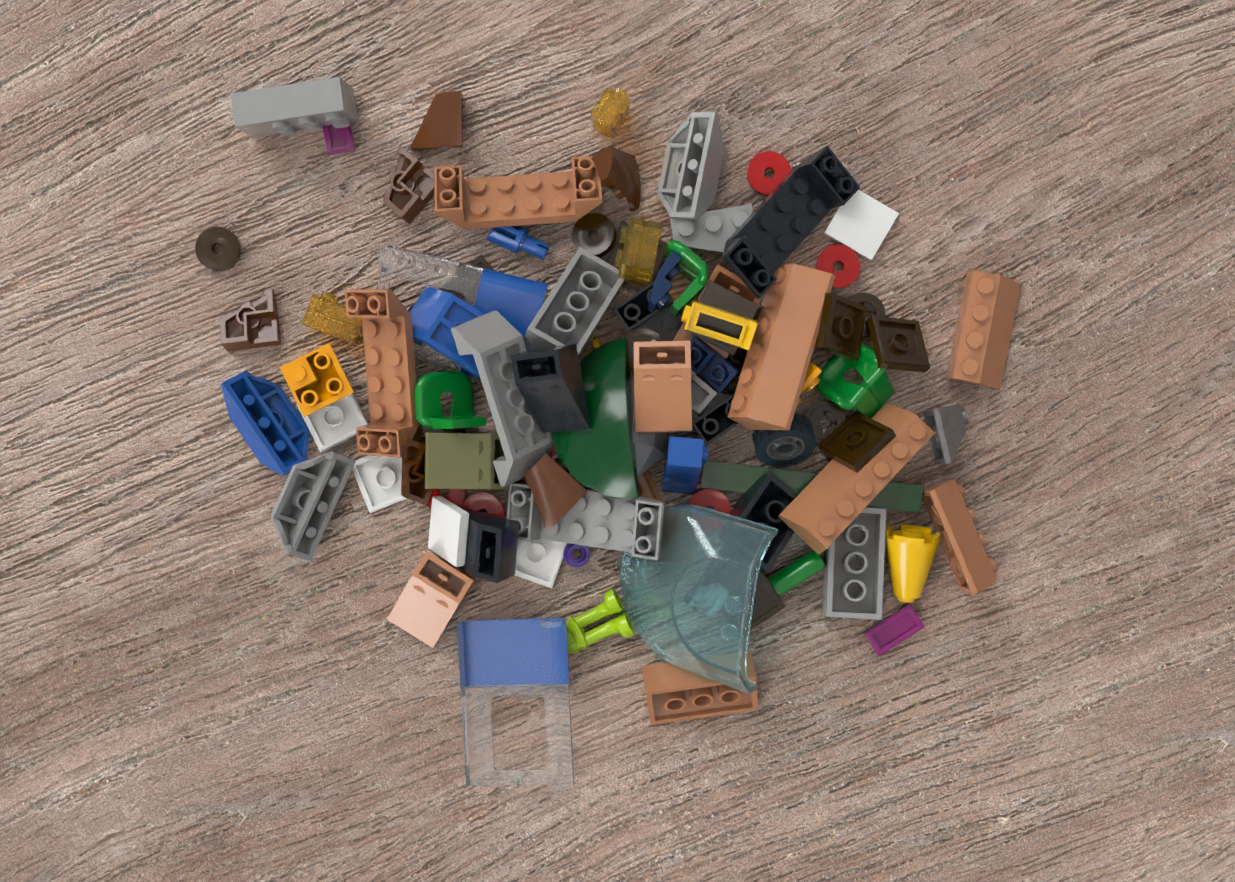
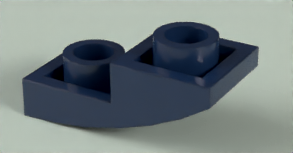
(661, 288)
(712, 365)

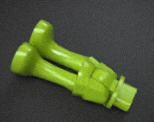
(580, 640)

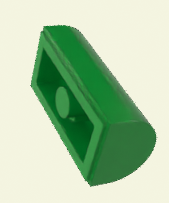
(796, 572)

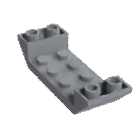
(492, 344)
(594, 522)

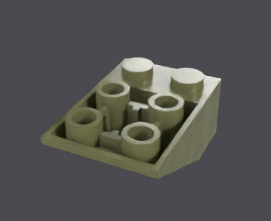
(462, 461)

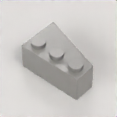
(710, 230)

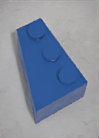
(683, 464)

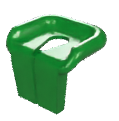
(693, 269)
(867, 396)
(428, 404)

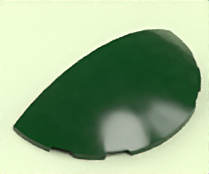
(606, 452)

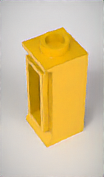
(691, 316)

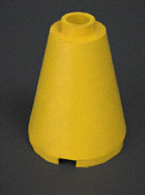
(910, 559)

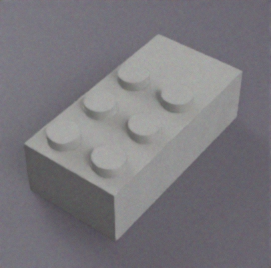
(295, 107)
(575, 304)
(856, 569)

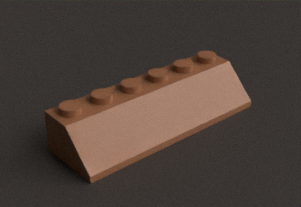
(781, 349)
(842, 494)

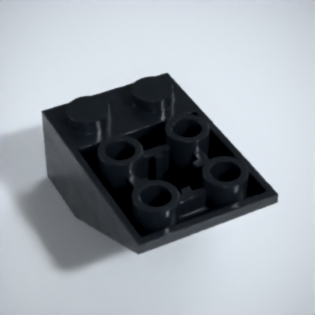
(553, 387)
(490, 546)

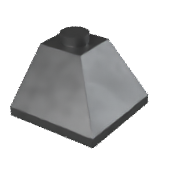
(949, 430)

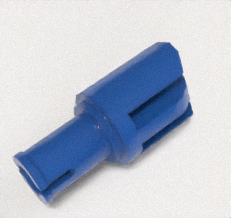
(517, 240)

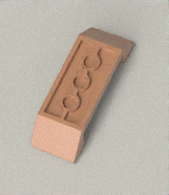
(517, 198)
(388, 370)

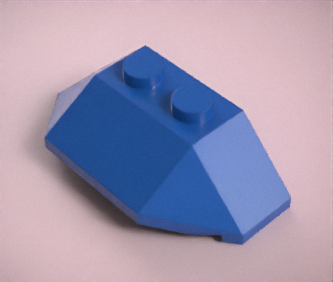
(266, 421)

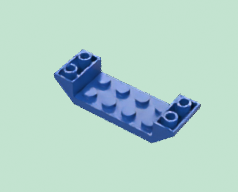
(432, 323)

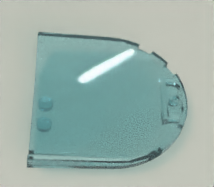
(700, 593)

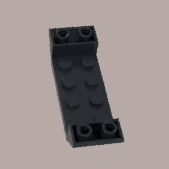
(787, 218)
(635, 314)

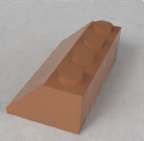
(983, 330)
(959, 536)
(683, 695)

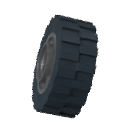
(785, 446)

